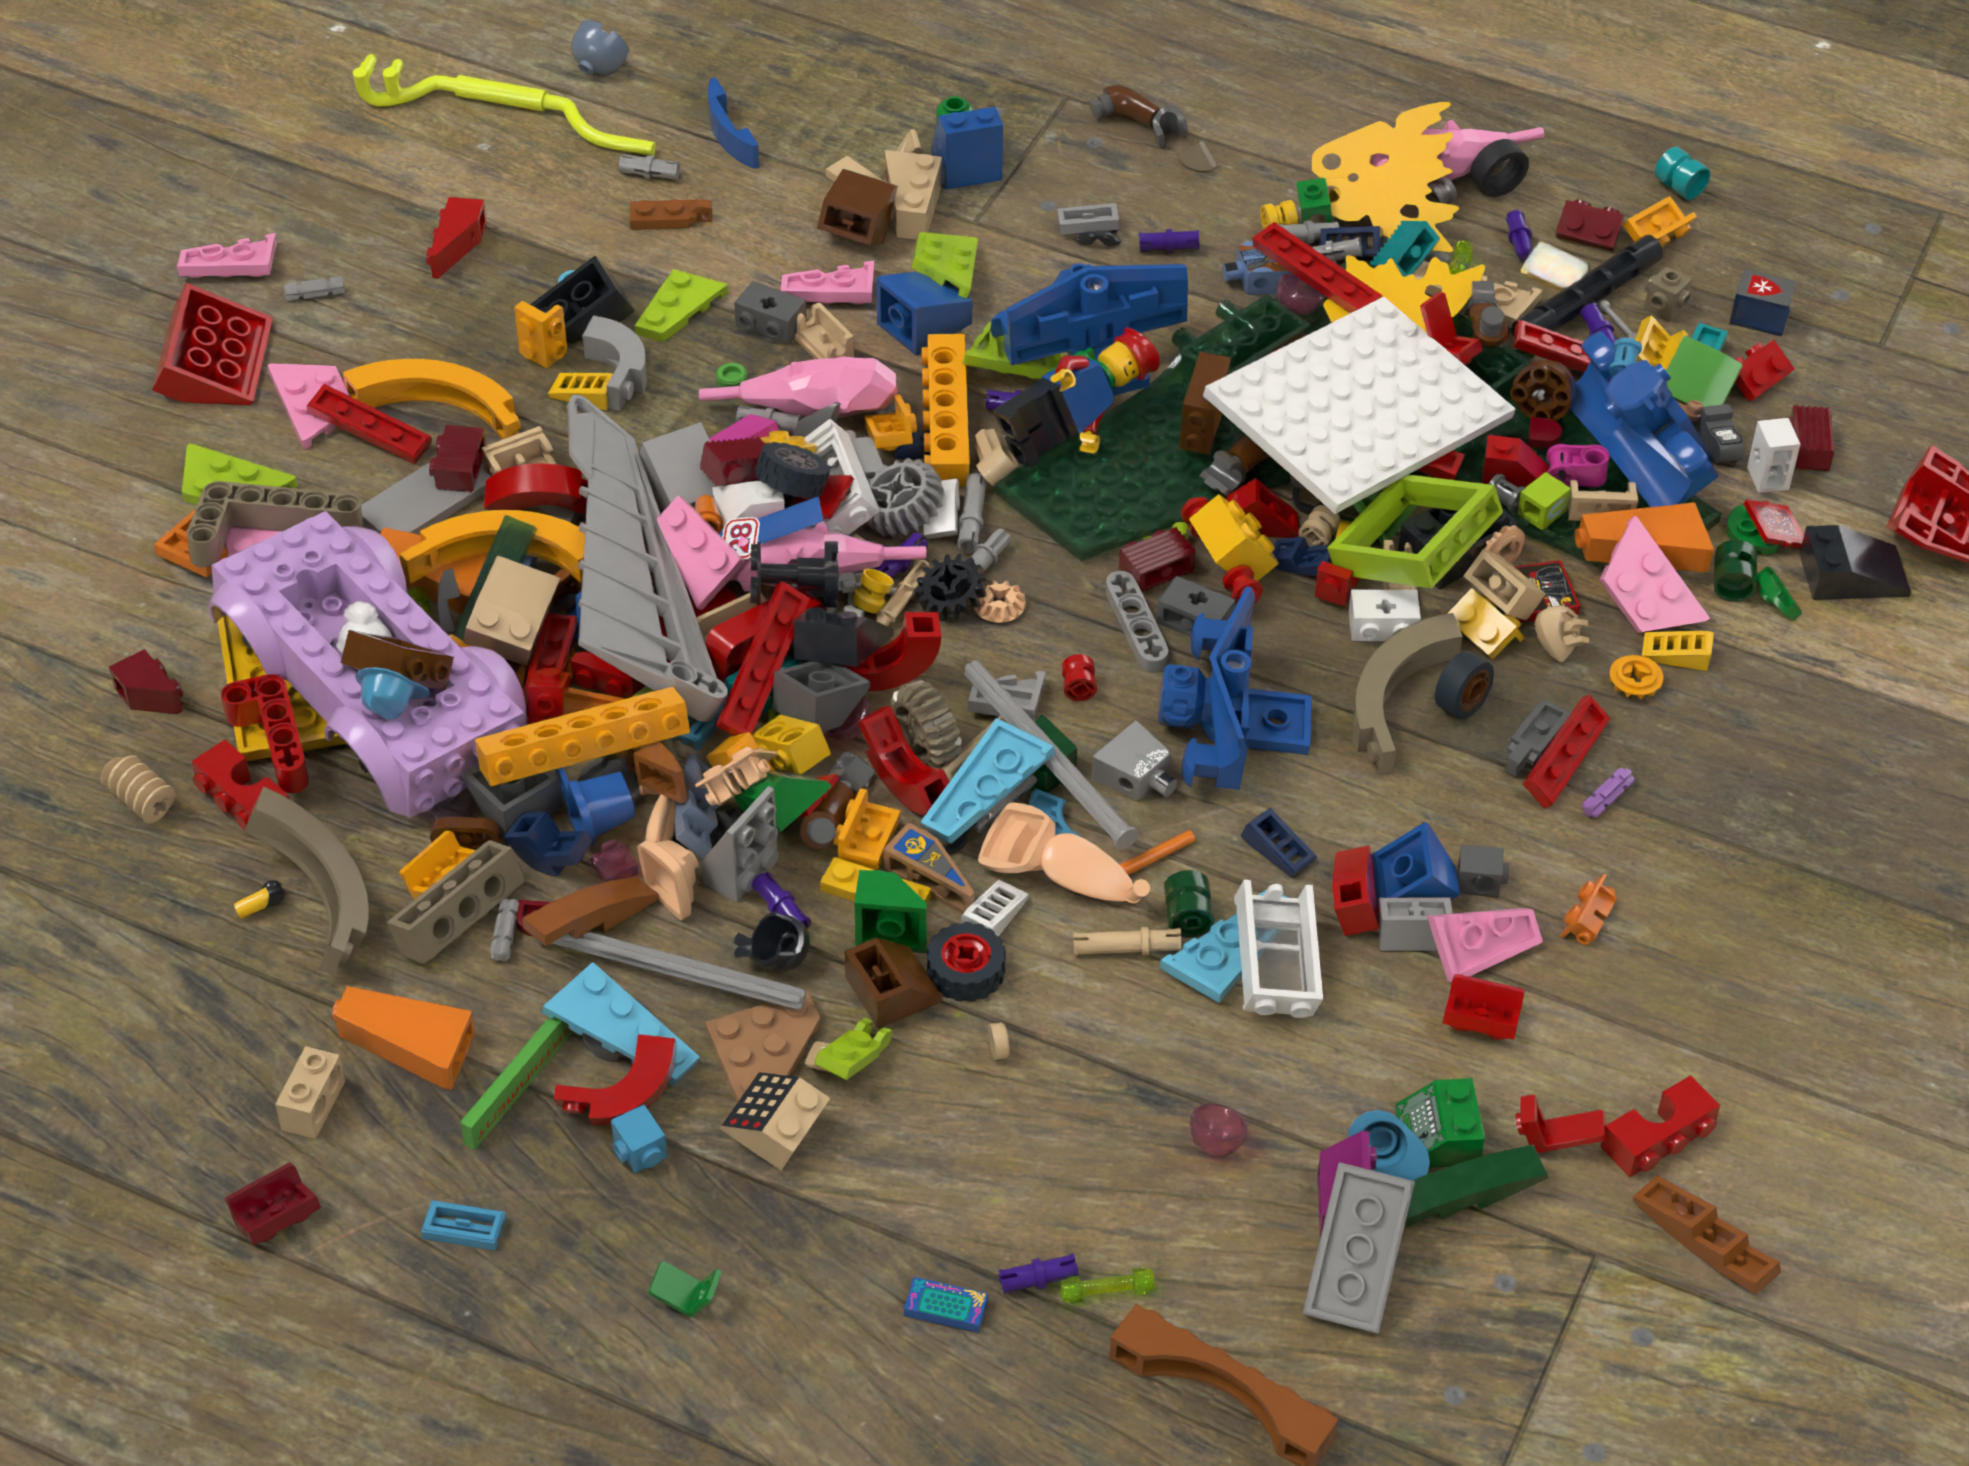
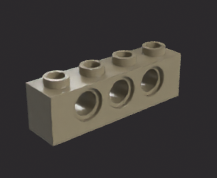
(456, 902)

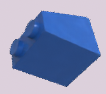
(969, 147)
(916, 306)

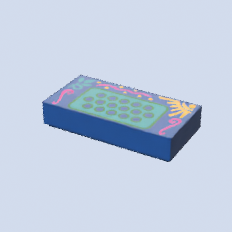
(946, 1304)

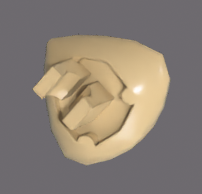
(1559, 631)

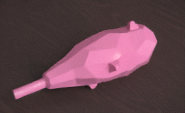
(1465, 146)
(813, 384)
(852, 553)

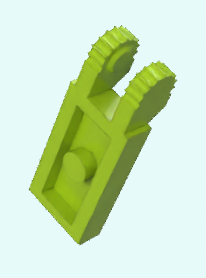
(853, 1050)

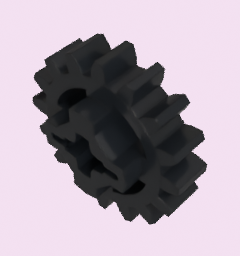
(951, 587)

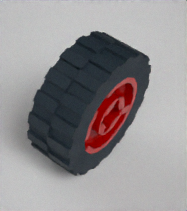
(966, 961)

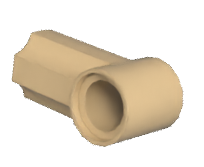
(994, 457)

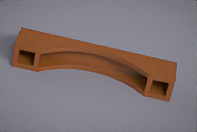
(1158, 1348)

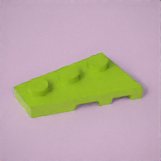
(676, 302)

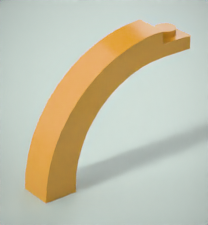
(437, 382)
(474, 535)

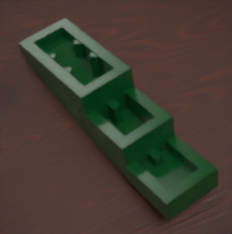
(1475, 1181)

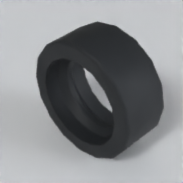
(1508, 177)

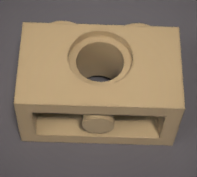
(1504, 585)

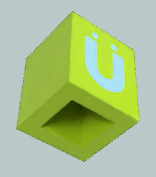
(1544, 501)

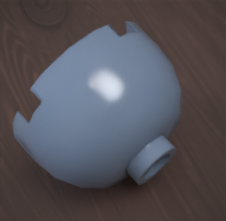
(597, 50)

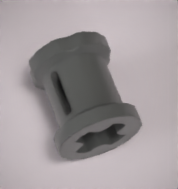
(1507, 492)

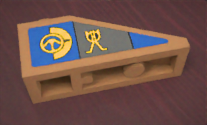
(923, 860)

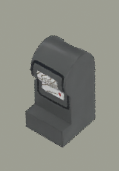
(1720, 433)

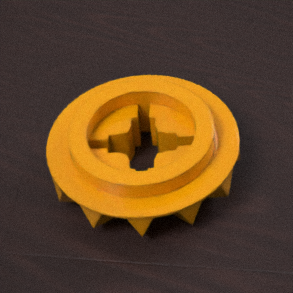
(1645, 670)

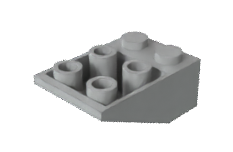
(744, 850)

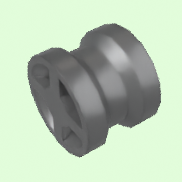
(1442, 191)

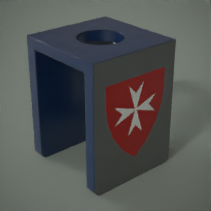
(1762, 302)

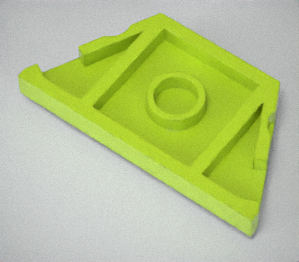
(946, 259)
(990, 354)
(208, 466)

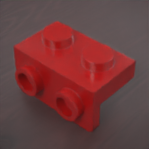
(1762, 369)
(1483, 1007)

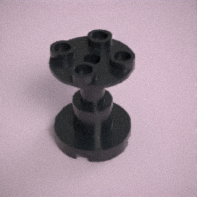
(808, 574)

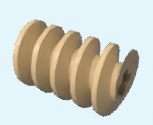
(138, 787)

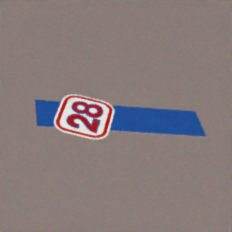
(771, 526)

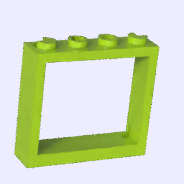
(1477, 510)

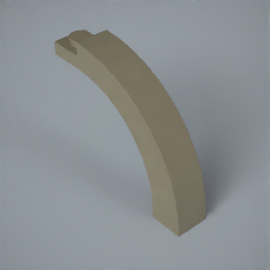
(1396, 659)
(324, 862)

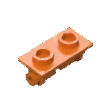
(1581, 919)

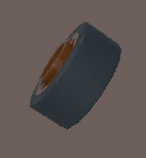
(1464, 684)

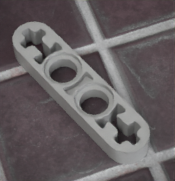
(1133, 621)

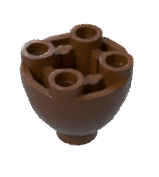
(1544, 390)

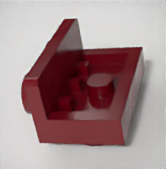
(1590, 224)
(271, 1204)

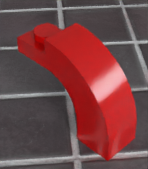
(535, 486)
(906, 655)
(897, 765)
(642, 1085)

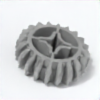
(905, 496)

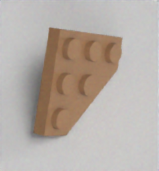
(762, 1040)

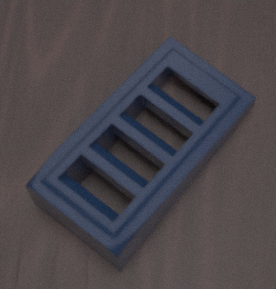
(1353, 232)
(1277, 828)

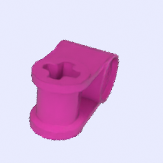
(1580, 463)

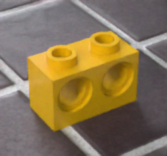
(796, 741)

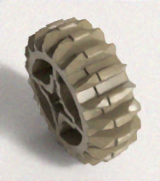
(927, 723)

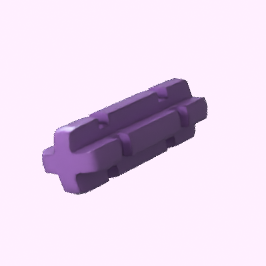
(1608, 792)

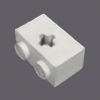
(1773, 455)
(1381, 613)

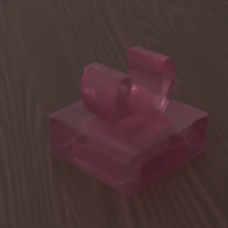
(614, 862)

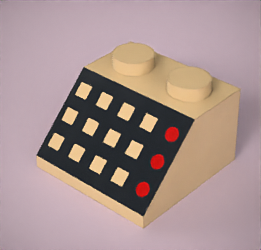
(775, 1116)

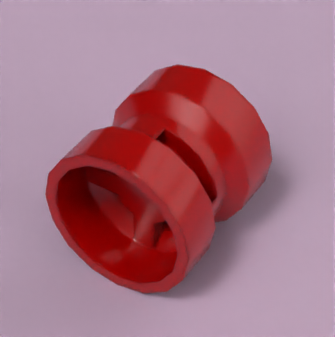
(1079, 677)

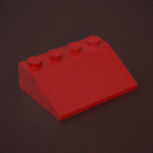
(212, 350)

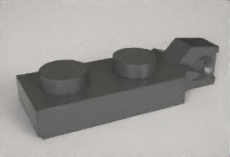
(1534, 736)

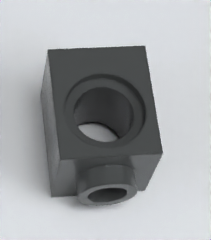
(1481, 870)

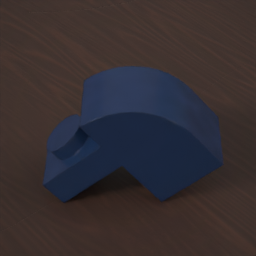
(544, 846)

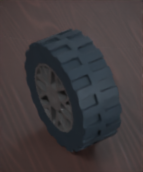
(792, 470)

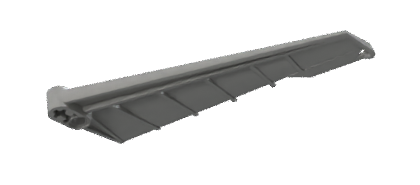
(617, 592)

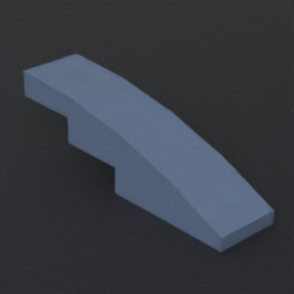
(695, 817)

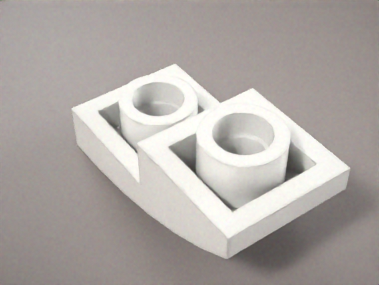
(946, 522)

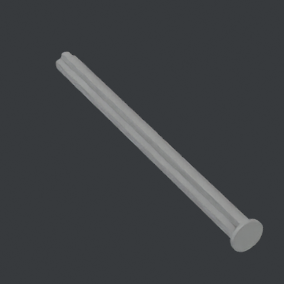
(1059, 764)
(686, 968)

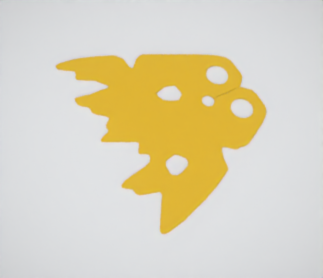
(1398, 182)
(1408, 292)

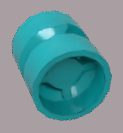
(1683, 174)

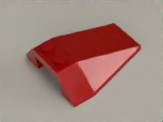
(1935, 506)

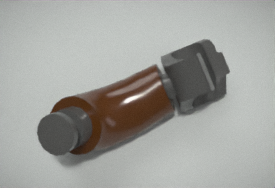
(1130, 104)
(1486, 315)
(1231, 467)
(820, 827)

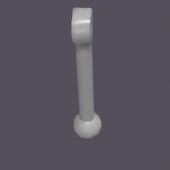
(1605, 307)

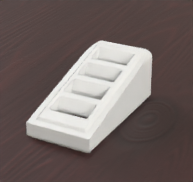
(986, 900)

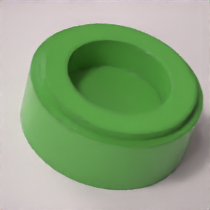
(730, 375)

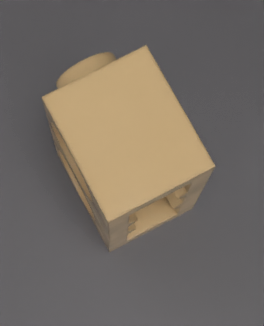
(310, 1092)

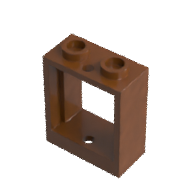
(1200, 416)
(406, 658)

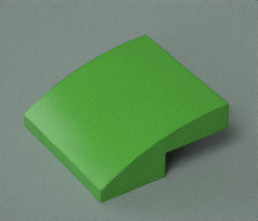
(1701, 373)

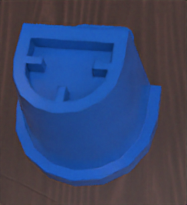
(597, 803)

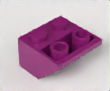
(1351, 1151)

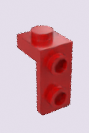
(1441, 328)
(1334, 583)
(547, 694)
(1560, 1131)

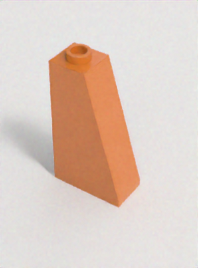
(1674, 528)
(465, 569)
(407, 1032)

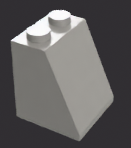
(674, 465)

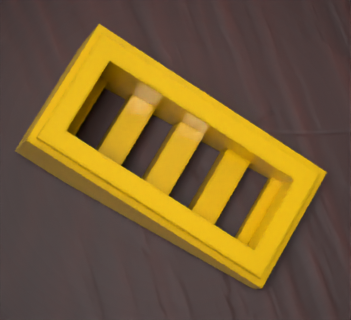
(590, 385)
(1689, 650)

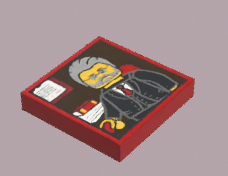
(1554, 582)

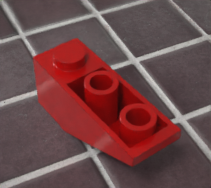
(458, 233)
(1355, 891)

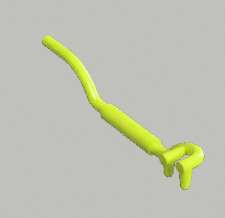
(491, 92)

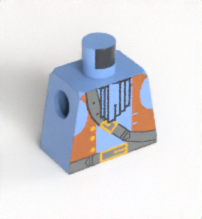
(1255, 270)

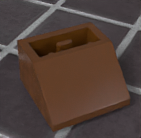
(858, 208)
(889, 980)

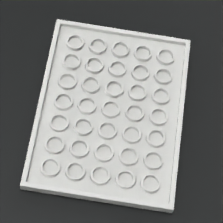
(1358, 404)

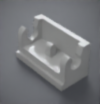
(1406, 925)

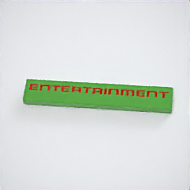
(513, 1081)

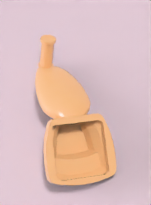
(1026, 841)
(664, 863)

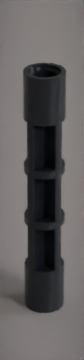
(1595, 284)

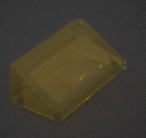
(1554, 266)

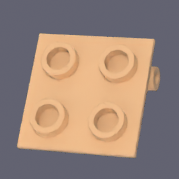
(746, 769)

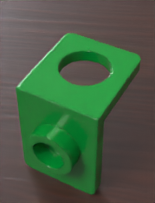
(1314, 199)
(682, 1290)

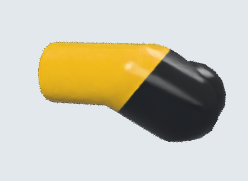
(268, 896)

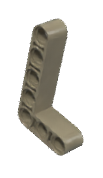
(260, 508)

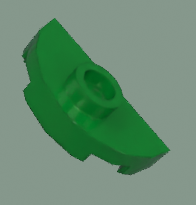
(1742, 528)
(1775, 592)

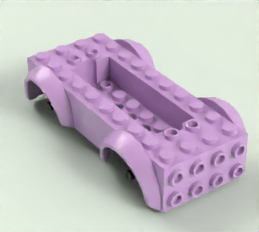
(291, 608)

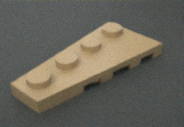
(1511, 300)

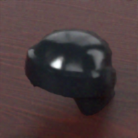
(776, 943)

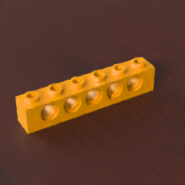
(947, 407)
(582, 736)

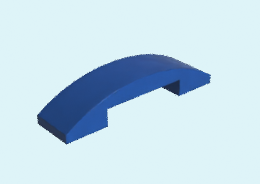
(737, 143)

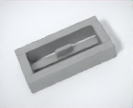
(1088, 218)

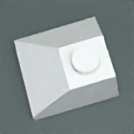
(747, 500)

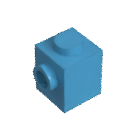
(638, 1139)

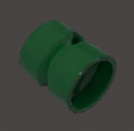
(1735, 570)
(1189, 903)

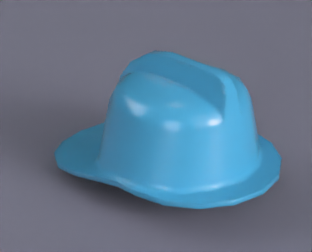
(387, 691)
(1397, 1147)

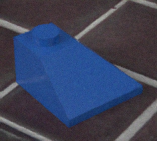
(1415, 867)

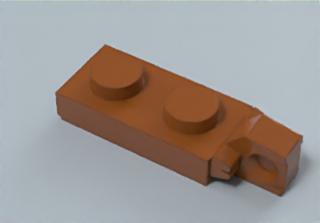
(669, 213)

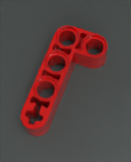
(731, 639)
(267, 702)

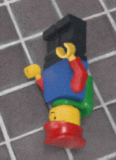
(1073, 397)

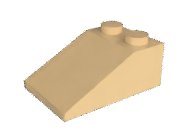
(511, 610)

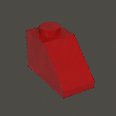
(1513, 460)
(1271, 511)

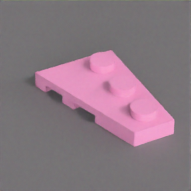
(1482, 938)

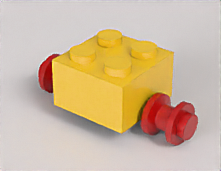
(1232, 542)

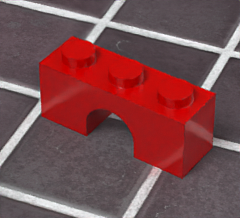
(223, 774)
(1640, 1144)

